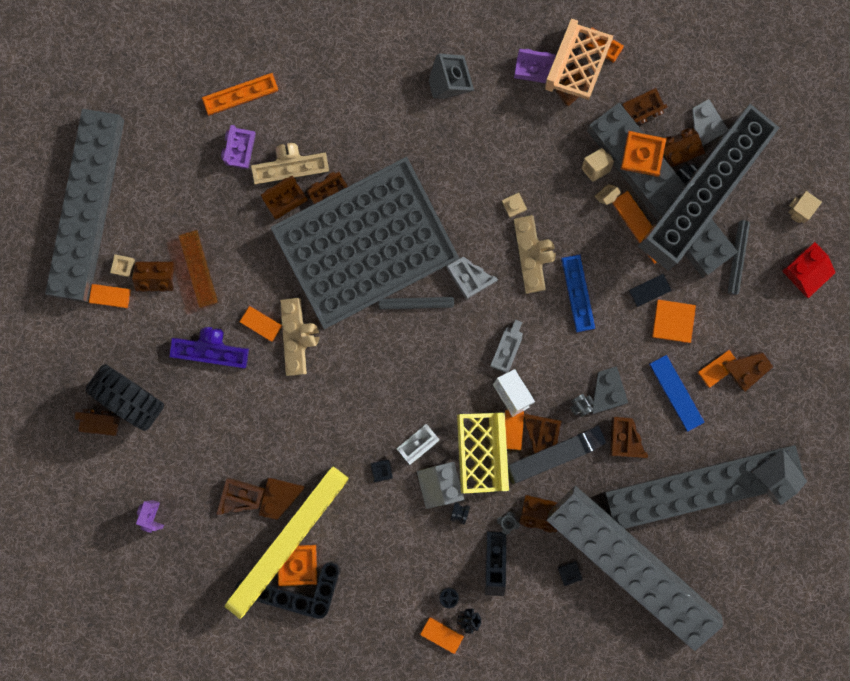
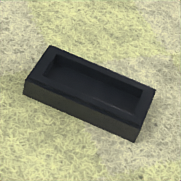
(650, 290)

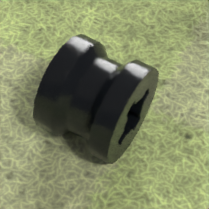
(459, 513)
(449, 601)

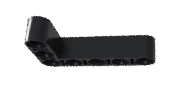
(556, 455)
(311, 601)

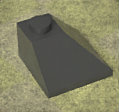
(449, 76)
(779, 477)

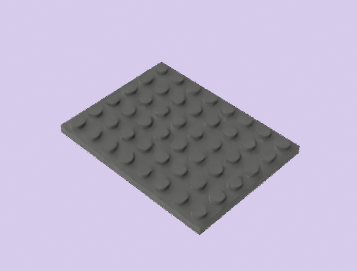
(365, 242)

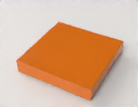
(643, 153)
(673, 321)
(299, 567)

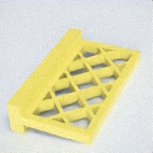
(498, 452)

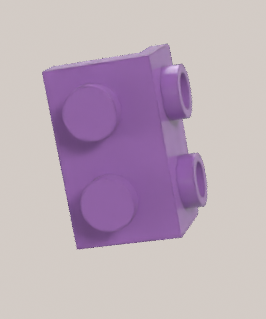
(533, 65)
(238, 147)
(146, 516)

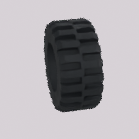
(124, 397)

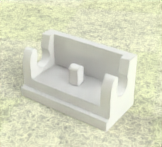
(513, 392)
(418, 444)

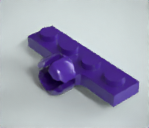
(209, 349)

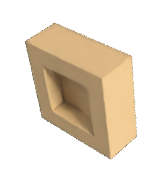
(608, 194)
(514, 205)
(122, 266)

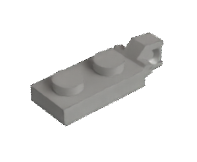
(507, 348)

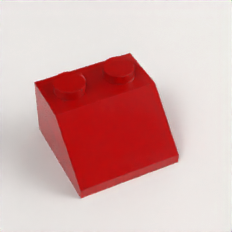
(810, 269)

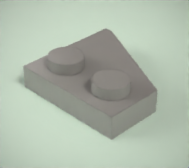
(707, 122)
(469, 277)

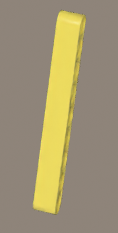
(286, 543)

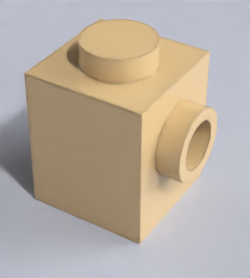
(597, 164)
(803, 207)

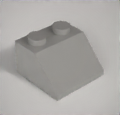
(440, 485)

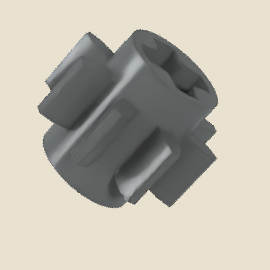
(582, 405)

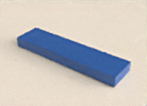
(578, 293)
(676, 393)

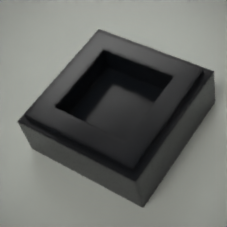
(381, 470)
(570, 573)

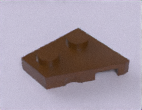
(748, 369)
(542, 431)
(625, 439)
(239, 497)
(278, 497)

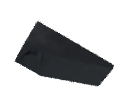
(495, 564)

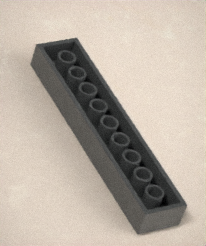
(708, 187)
(657, 193)
(85, 206)
(690, 490)
(635, 568)

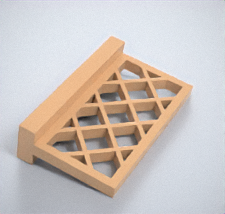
(565, 51)

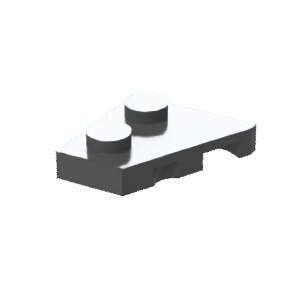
(608, 391)

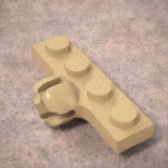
(289, 165)
(532, 254)
(296, 336)

